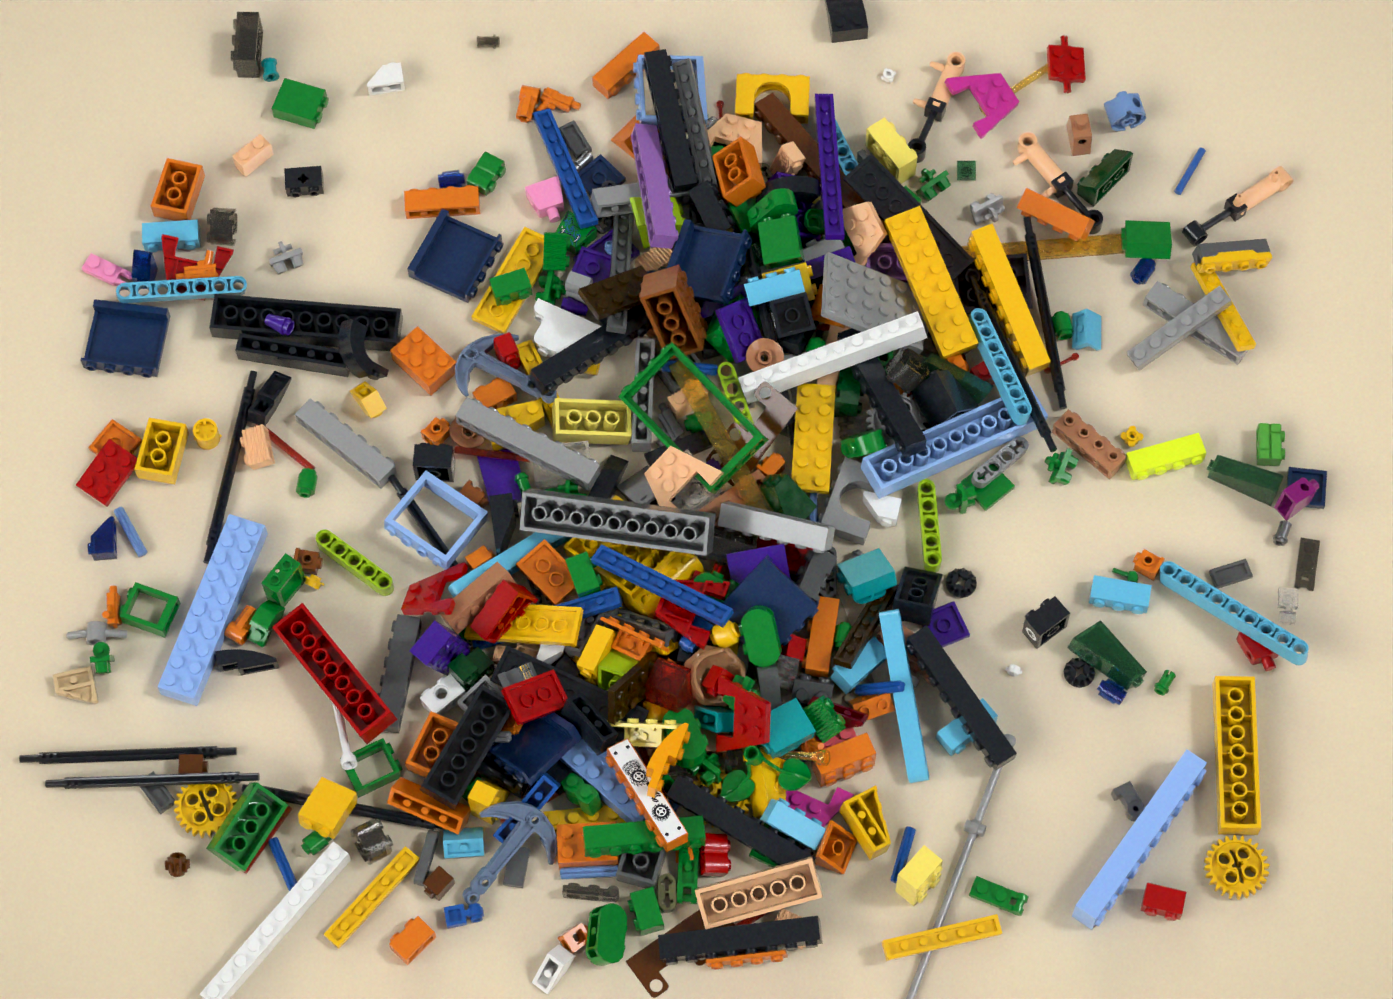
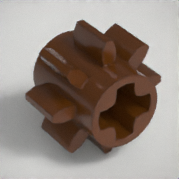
(177, 864)

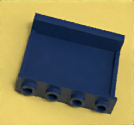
(454, 257)
(710, 260)
(126, 338)
(774, 589)
(535, 748)

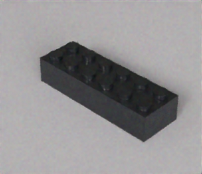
(467, 748)

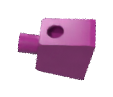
(1296, 497)

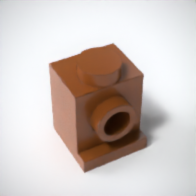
(475, 494)
(313, 565)

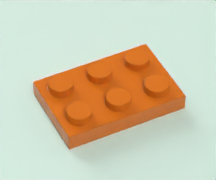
(547, 572)

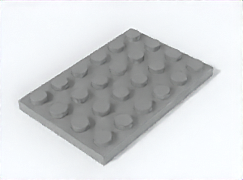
(864, 296)

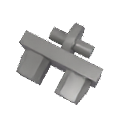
(988, 210)
(278, 261)

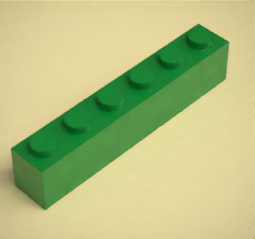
(636, 837)

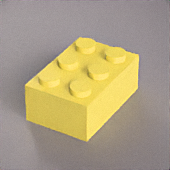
(891, 150)
(919, 875)

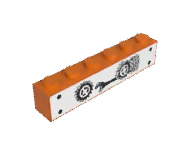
(657, 811)

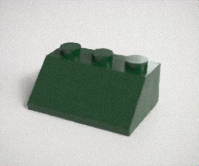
(1104, 176)

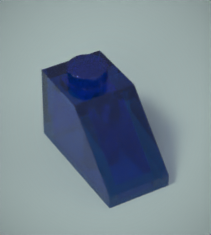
(143, 266)
(104, 541)

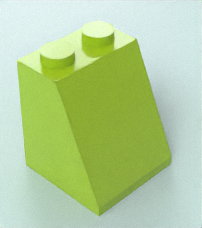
(638, 211)
(613, 668)

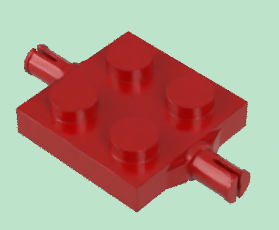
(1066, 64)

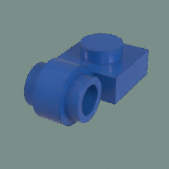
(685, 643)
(457, 915)

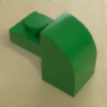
(262, 622)

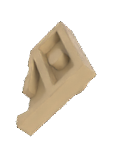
(76, 684)

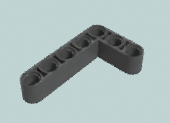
(769, 685)

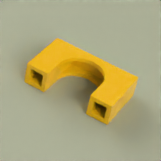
(794, 87)

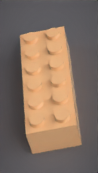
(758, 892)

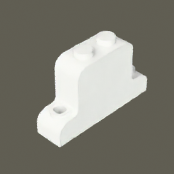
(558, 328)

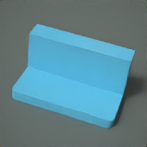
(1086, 330)
(466, 844)

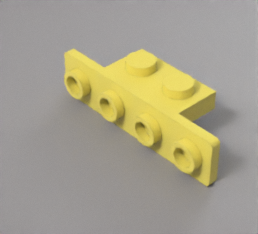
(645, 733)

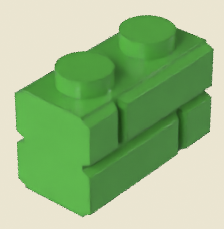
(1269, 444)

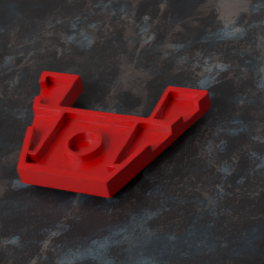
(175, 265)
(426, 594)
(682, 619)
(750, 717)

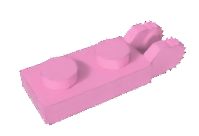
(105, 270)

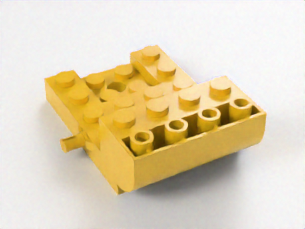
(638, 600)

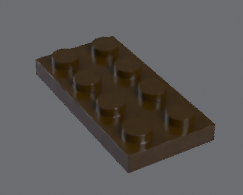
(614, 293)
(629, 688)

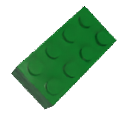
(247, 826)

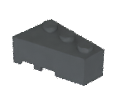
(814, 572)

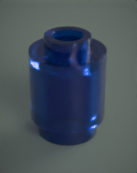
(451, 178)
(1143, 271)
(1111, 691)

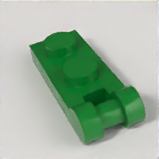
(687, 876)
(998, 896)

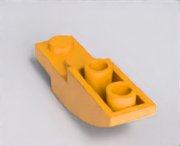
(665, 755)

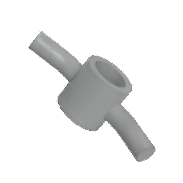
(96, 632)

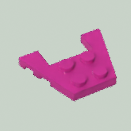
(991, 94)
(816, 808)

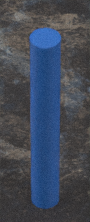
(1190, 170)

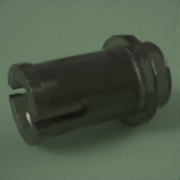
(488, 41)

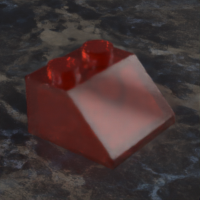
(669, 685)

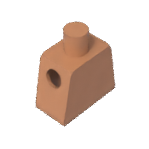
(1078, 129)

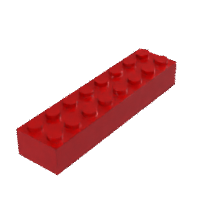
(334, 673)

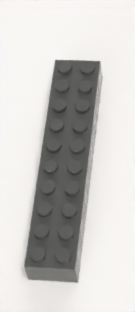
(617, 521)

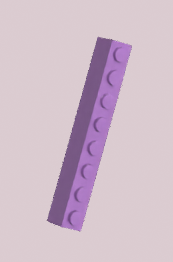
(654, 186)

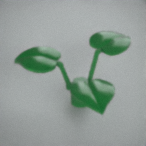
(739, 787)

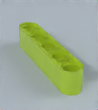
(739, 396)
(929, 517)
(350, 555)

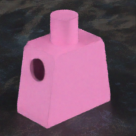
(546, 198)

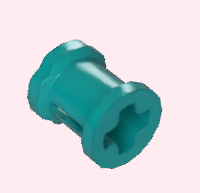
(270, 72)

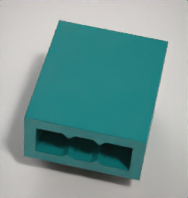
(866, 576)
(788, 729)

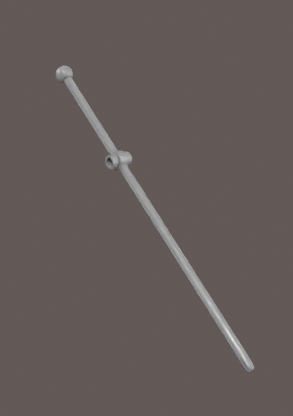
(975, 829)

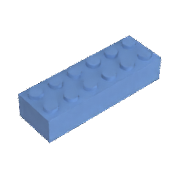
(597, 773)

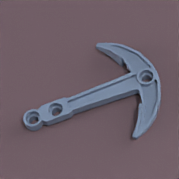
(476, 356)
(521, 832)

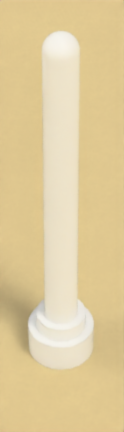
(348, 760)

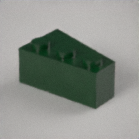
(848, 395)

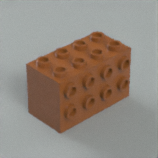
(673, 309)

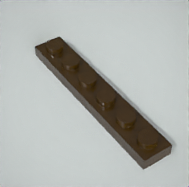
(863, 629)

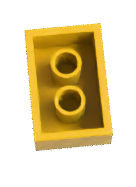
(161, 451)

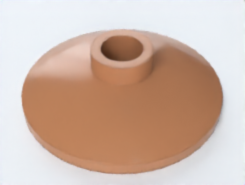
(766, 347)
(458, 435)

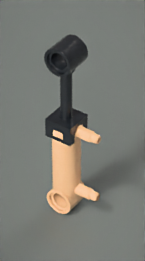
(937, 103)
(1059, 182)
(1239, 204)

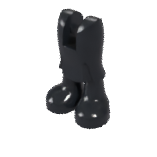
(492, 772)

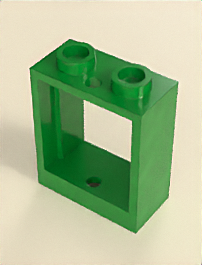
(283, 585)
(166, 619)
(370, 750)

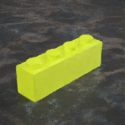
(1165, 456)

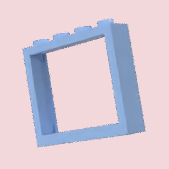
(698, 67)
(451, 496)

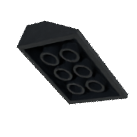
(1019, 266)

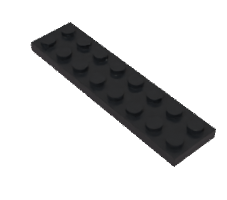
(890, 198)
(572, 685)

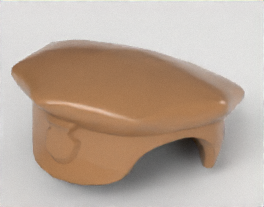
(701, 663)

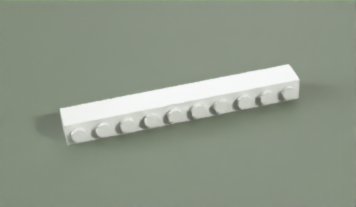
(834, 356)
(277, 924)

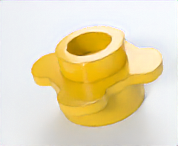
(1131, 442)
(313, 581)

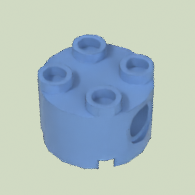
(1125, 111)

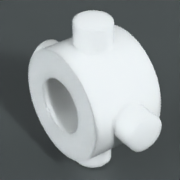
(888, 75)
(1013, 670)

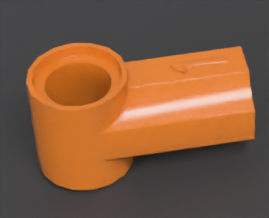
(528, 99)
(239, 629)

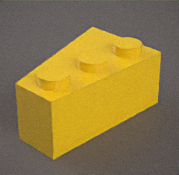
(526, 413)
(766, 784)
(485, 795)
(866, 822)

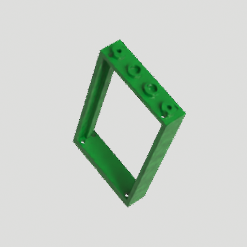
(654, 366)

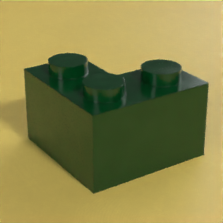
(471, 668)

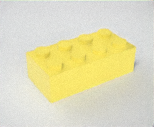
(591, 421)

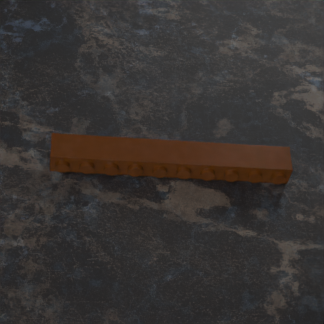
(788, 129)

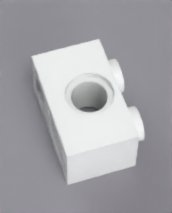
(444, 685)

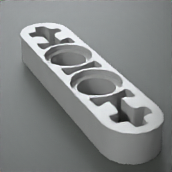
(999, 462)

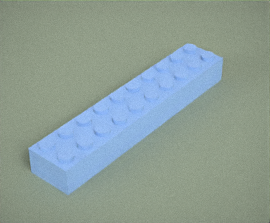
(945, 447)
(212, 610)
(1138, 841)

